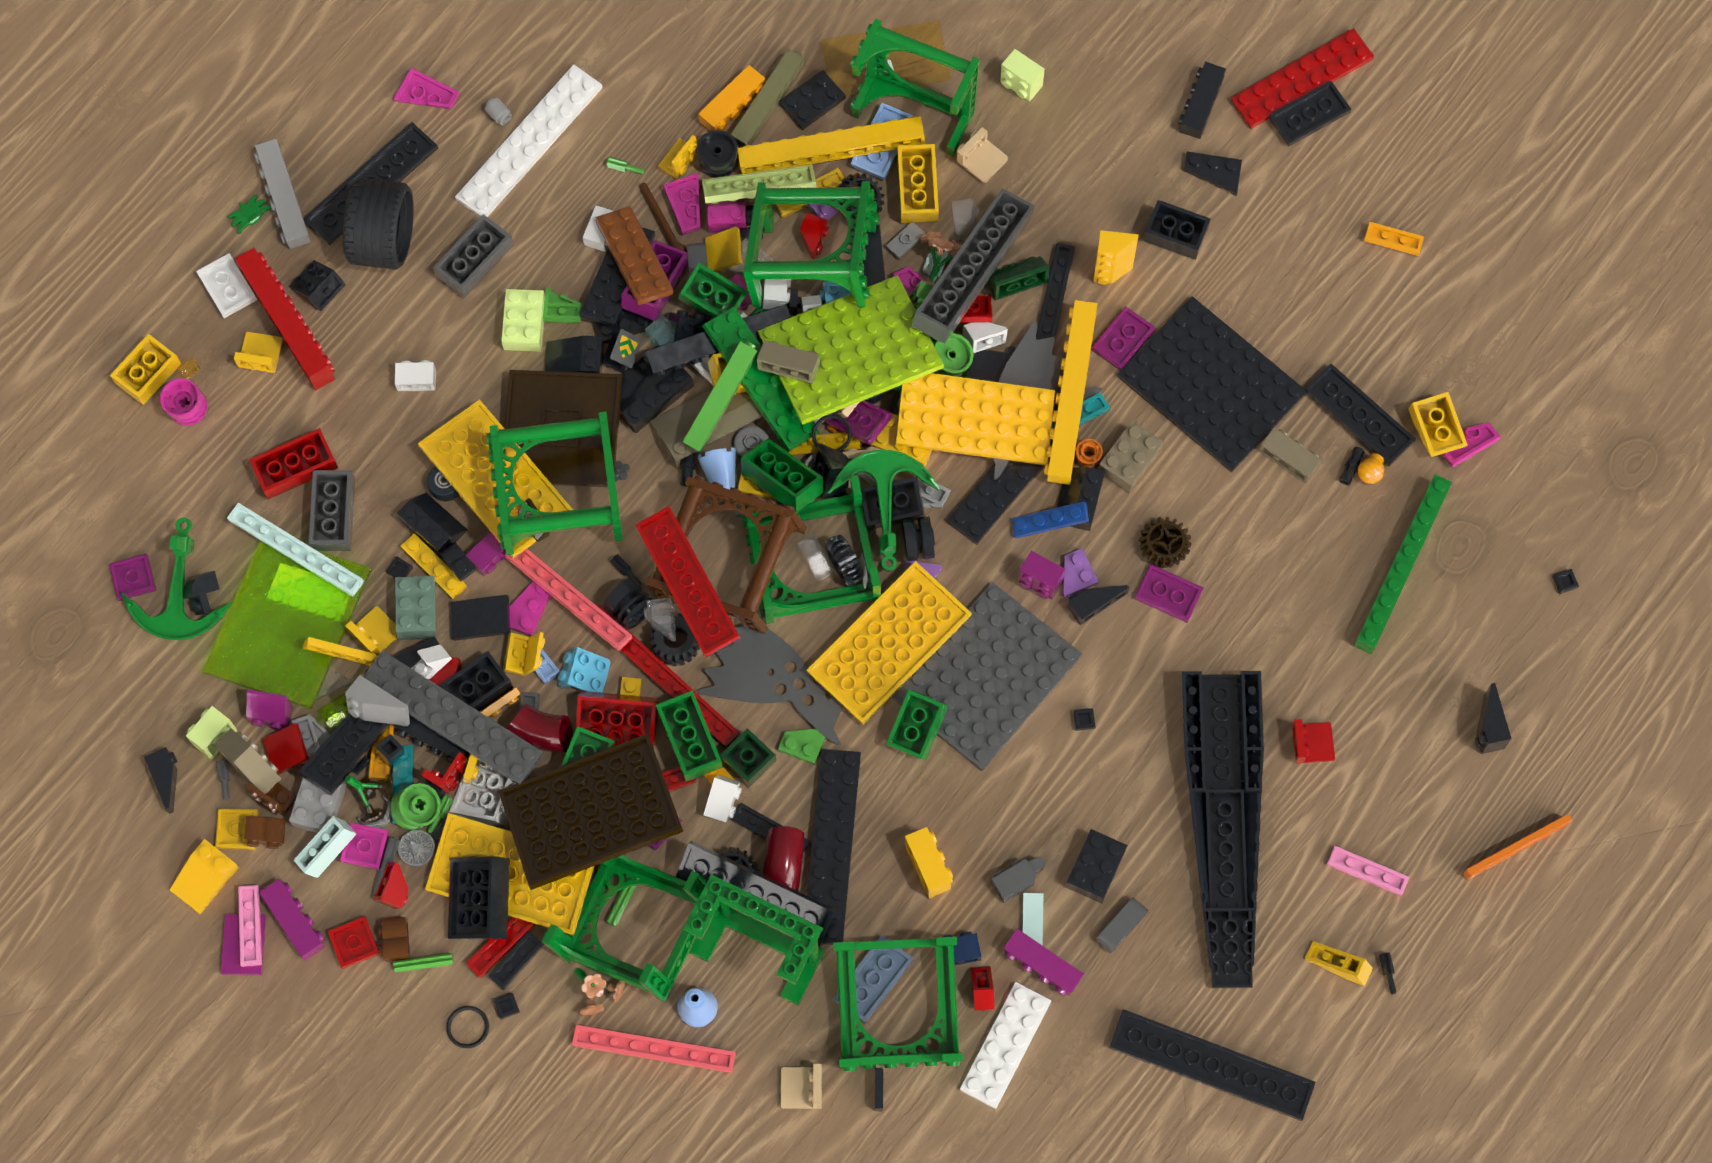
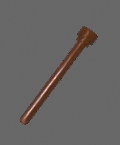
(660, 217)

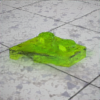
(334, 711)

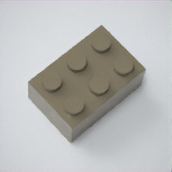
(1131, 456)
(247, 761)

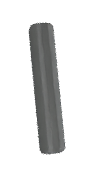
(389, 856)

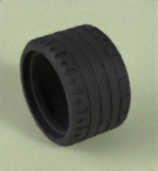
(378, 223)

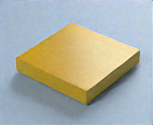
(724, 249)
(230, 828)

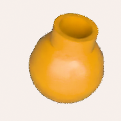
(1371, 469)

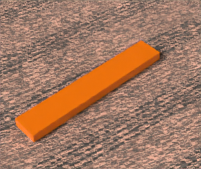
(1517, 846)

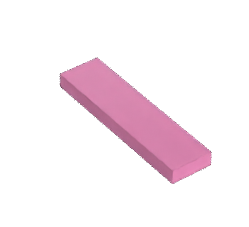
(1367, 870)
(250, 925)

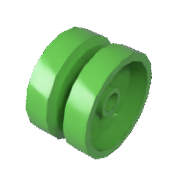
(955, 355)
(412, 817)

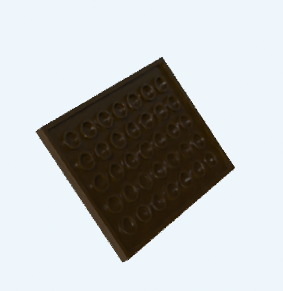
(590, 811)

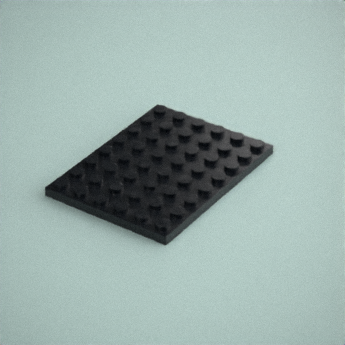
(1212, 384)

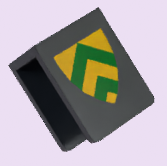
(621, 350)

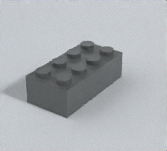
(473, 256)
(332, 510)

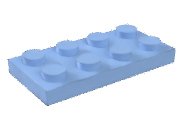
(880, 163)

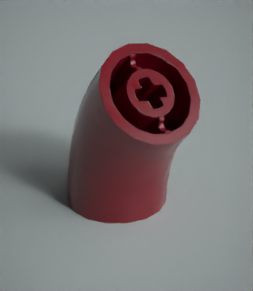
(542, 729)
(784, 855)

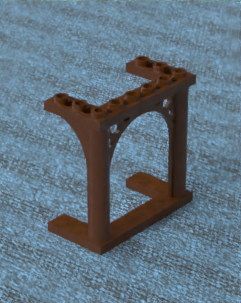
(783, 525)

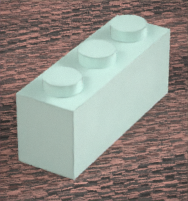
(325, 847)

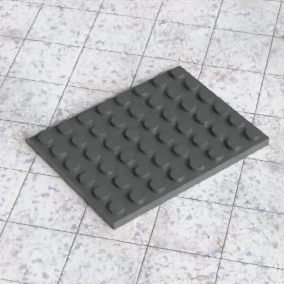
(992, 675)

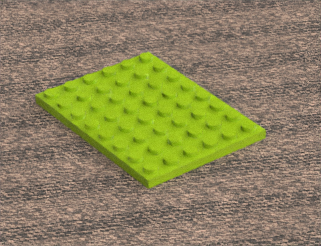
(858, 348)

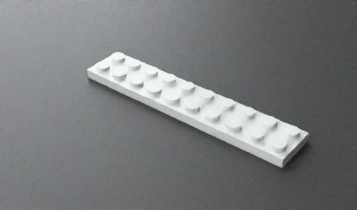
(528, 142)

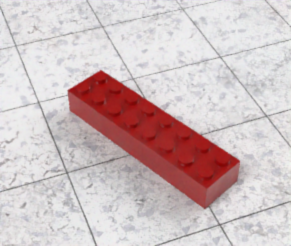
(286, 318)

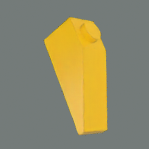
(1339, 962)

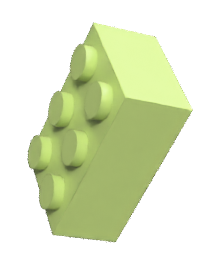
(523, 320)

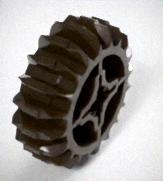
(1150, 546)

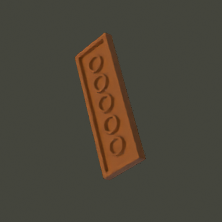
(634, 255)

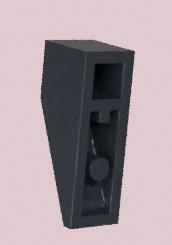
(1092, 602)
(164, 774)

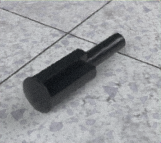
(623, 567)
(1388, 970)

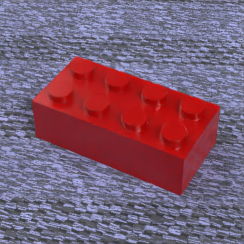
(292, 463)

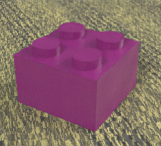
(1041, 575)

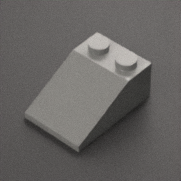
(375, 704)

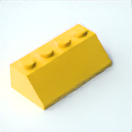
(1114, 256)

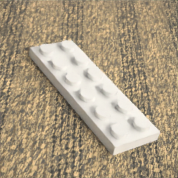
(1005, 1045)

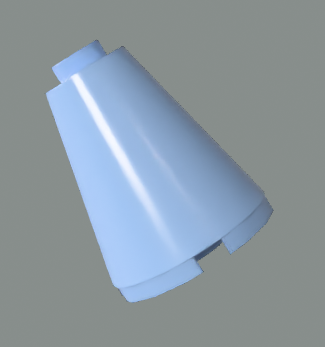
(719, 466)
(697, 1007)

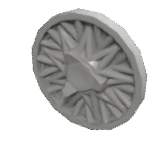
(748, 439)
(416, 848)

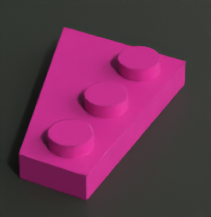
(685, 202)
(1477, 439)

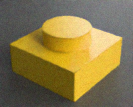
(631, 686)

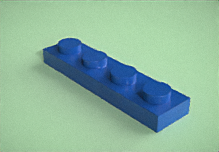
(1050, 520)

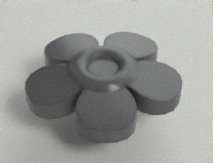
(620, 471)

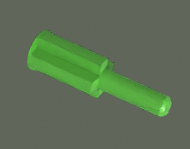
(622, 165)
(445, 802)

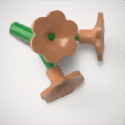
(934, 240)
(593, 986)

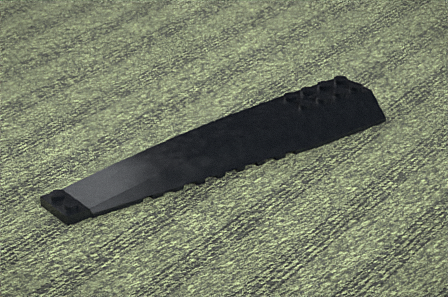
(1225, 799)

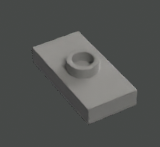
(905, 240)

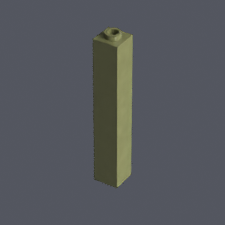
(768, 98)

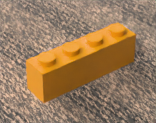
(732, 100)

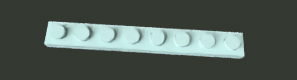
(295, 549)

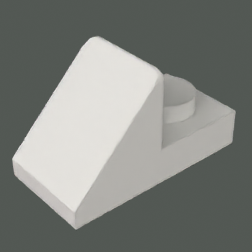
(432, 661)

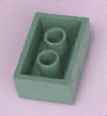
(416, 607)

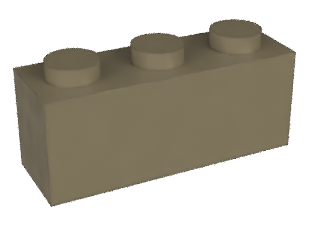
(788, 361)
(1290, 454)

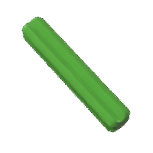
(620, 904)
(423, 962)

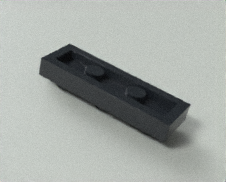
(516, 960)

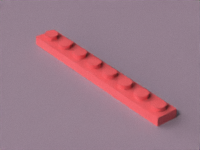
(571, 599)
(654, 1048)

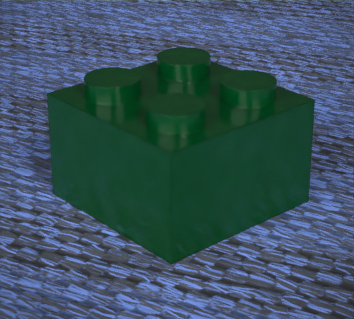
(748, 758)

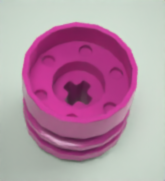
(179, 394)

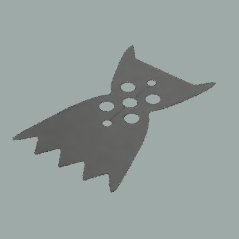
(1035, 367)
(746, 678)

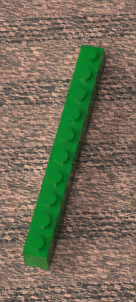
(1403, 564)

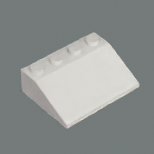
(481, 798)

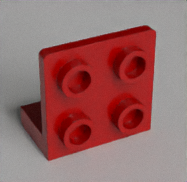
(1312, 742)
(449, 780)

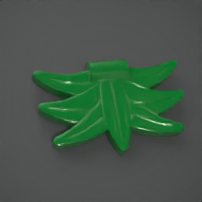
(249, 213)

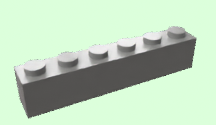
(282, 193)

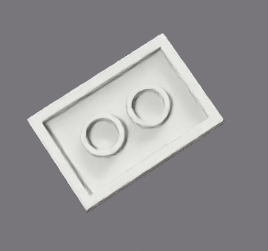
(226, 285)

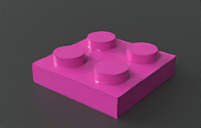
(366, 847)

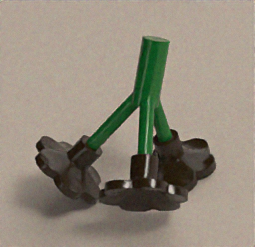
(366, 789)

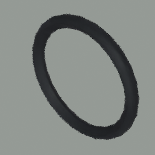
(832, 417)
(473, 1044)

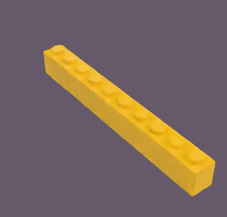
(831, 145)
(1072, 392)

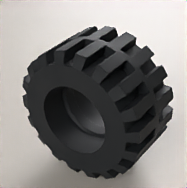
(678, 654)

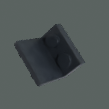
(318, 284)

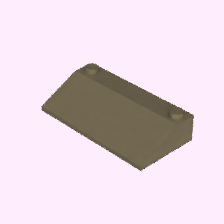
(676, 423)

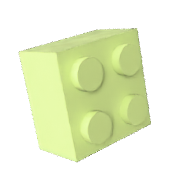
(1021, 75)
(208, 731)

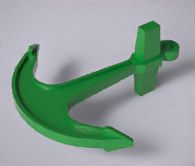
(882, 467)
(174, 622)

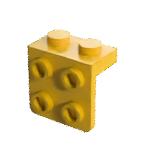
(523, 653)

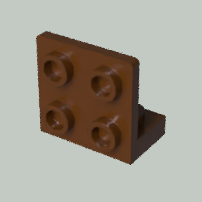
(276, 800)

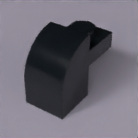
(457, 561)
(197, 588)

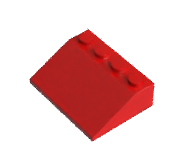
(617, 715)

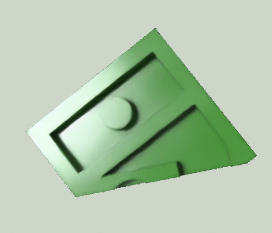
(560, 308)
(802, 744)

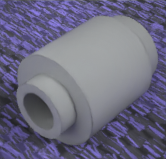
(498, 111)

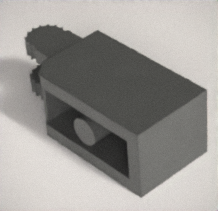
(1017, 878)

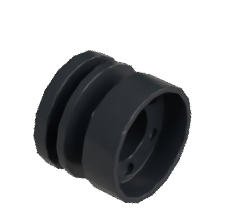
(628, 603)

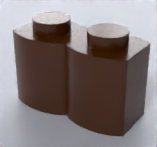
(263, 831)
(395, 939)

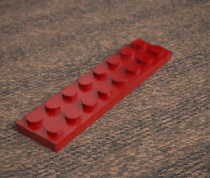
(1301, 77)
(687, 581)

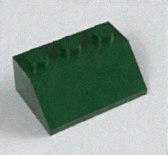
(1019, 277)

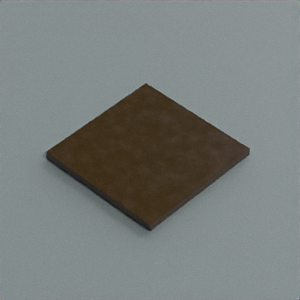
(564, 397)

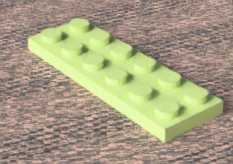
(745, 185)

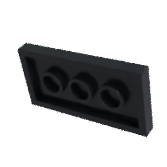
(1309, 113)

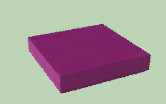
(132, 576)

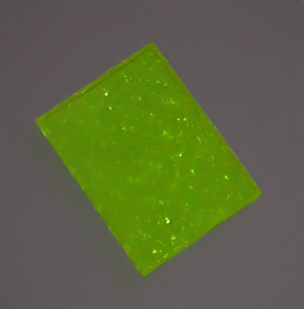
(271, 620)

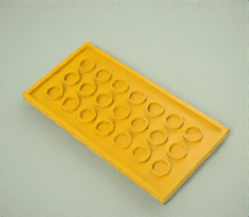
(976, 418)
(462, 456)
(889, 642)
(550, 904)

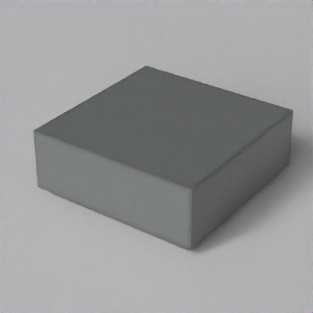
(531, 699)

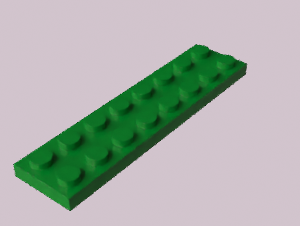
(762, 386)

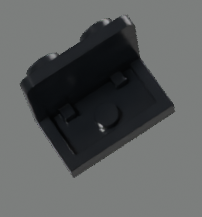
(687, 324)

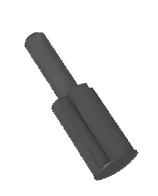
(224, 776)

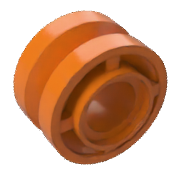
(1092, 446)

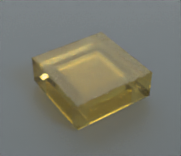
(189, 368)

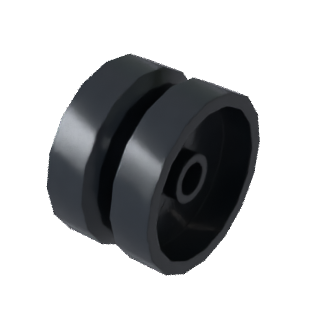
(717, 153)
(920, 538)

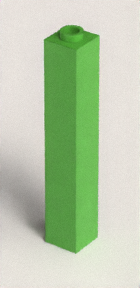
(721, 396)

